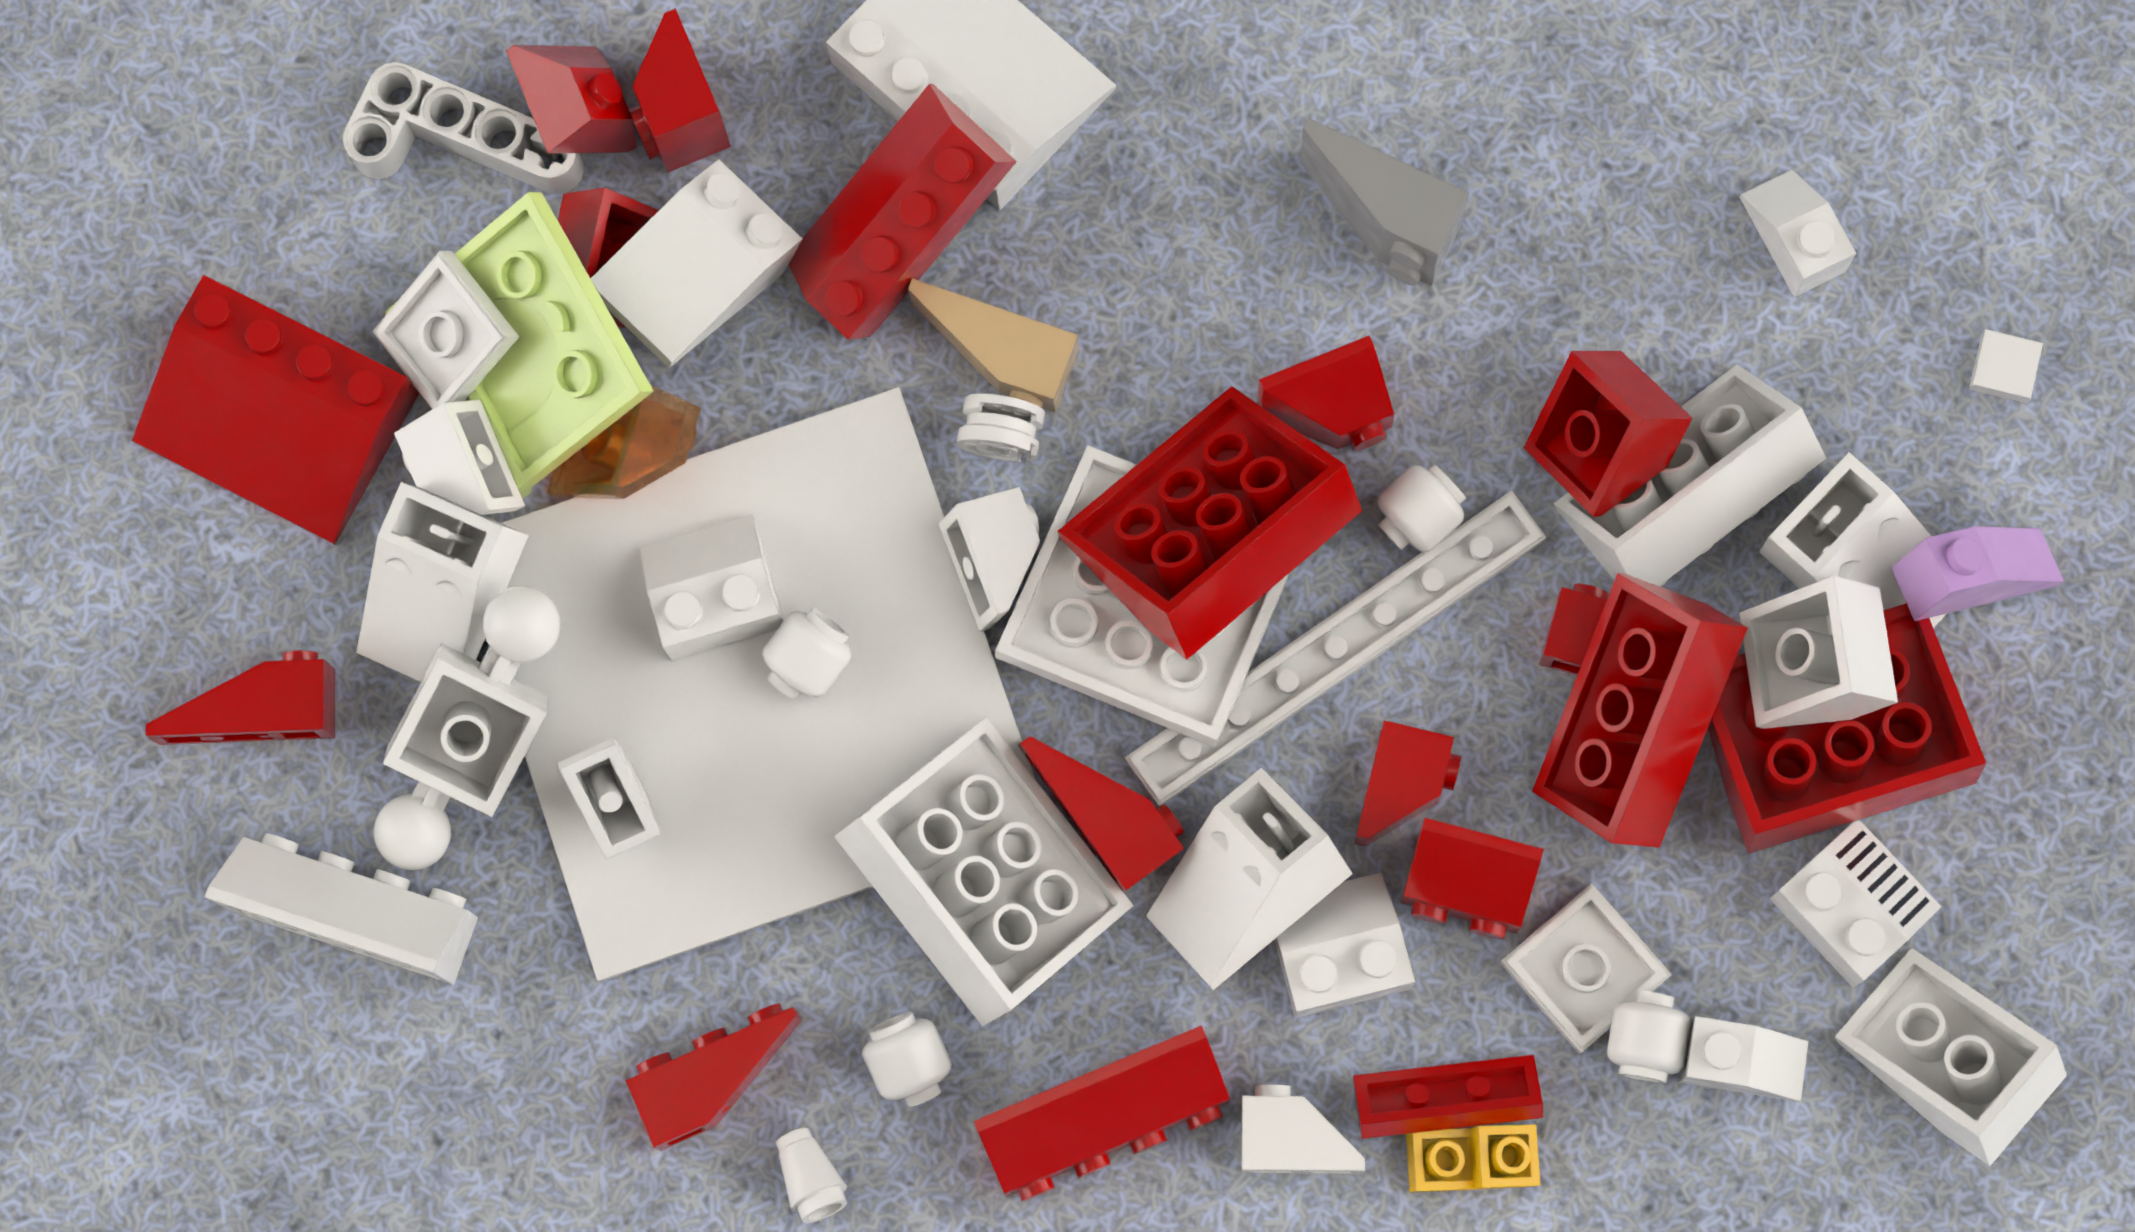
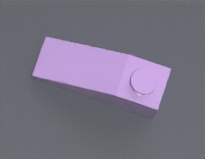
(1974, 569)

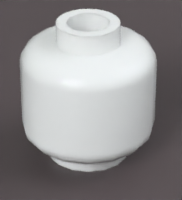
(1420, 508)
(806, 653)
(1649, 1037)
(906, 1059)

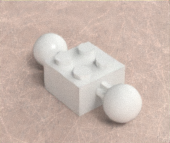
(467, 728)

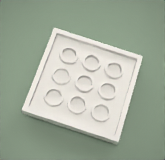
(1089, 641)

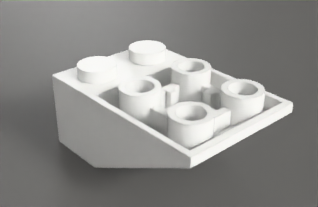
(1847, 530)
(433, 580)
(1245, 879)

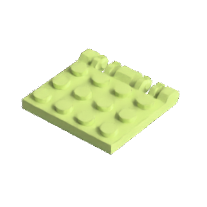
(569, 365)

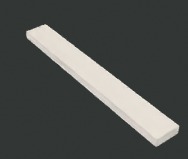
(1344, 644)

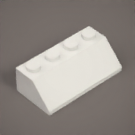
(1731, 463)
(345, 908)

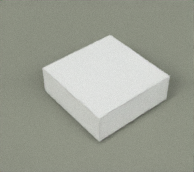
(2006, 366)

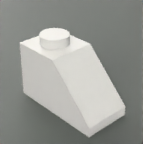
(1799, 231)
(459, 458)
(991, 550)
(610, 797)
(1744, 1059)
(1292, 1136)

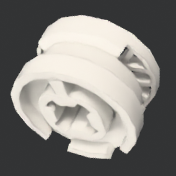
(1000, 427)

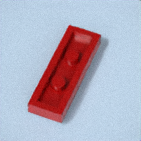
(1448, 1096)

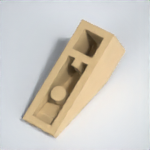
(1007, 349)

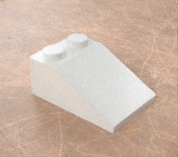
(696, 263)
(1953, 1055)

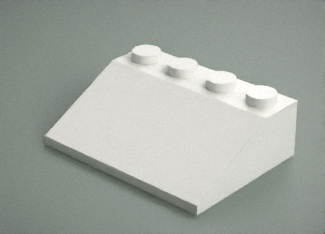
(987, 59)
(984, 872)

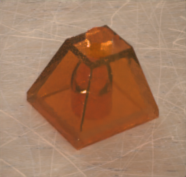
(631, 451)

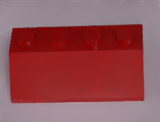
(897, 214)
(1638, 711)
(1103, 1113)

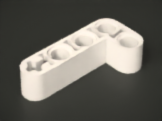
(467, 138)

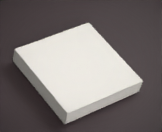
(445, 332)
(1584, 967)

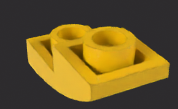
(1473, 1158)

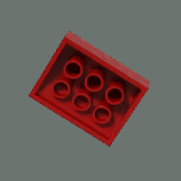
(272, 409)
(1212, 520)
(1838, 772)

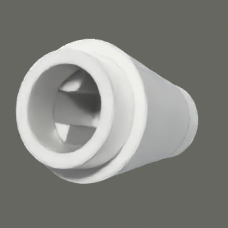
(809, 1177)

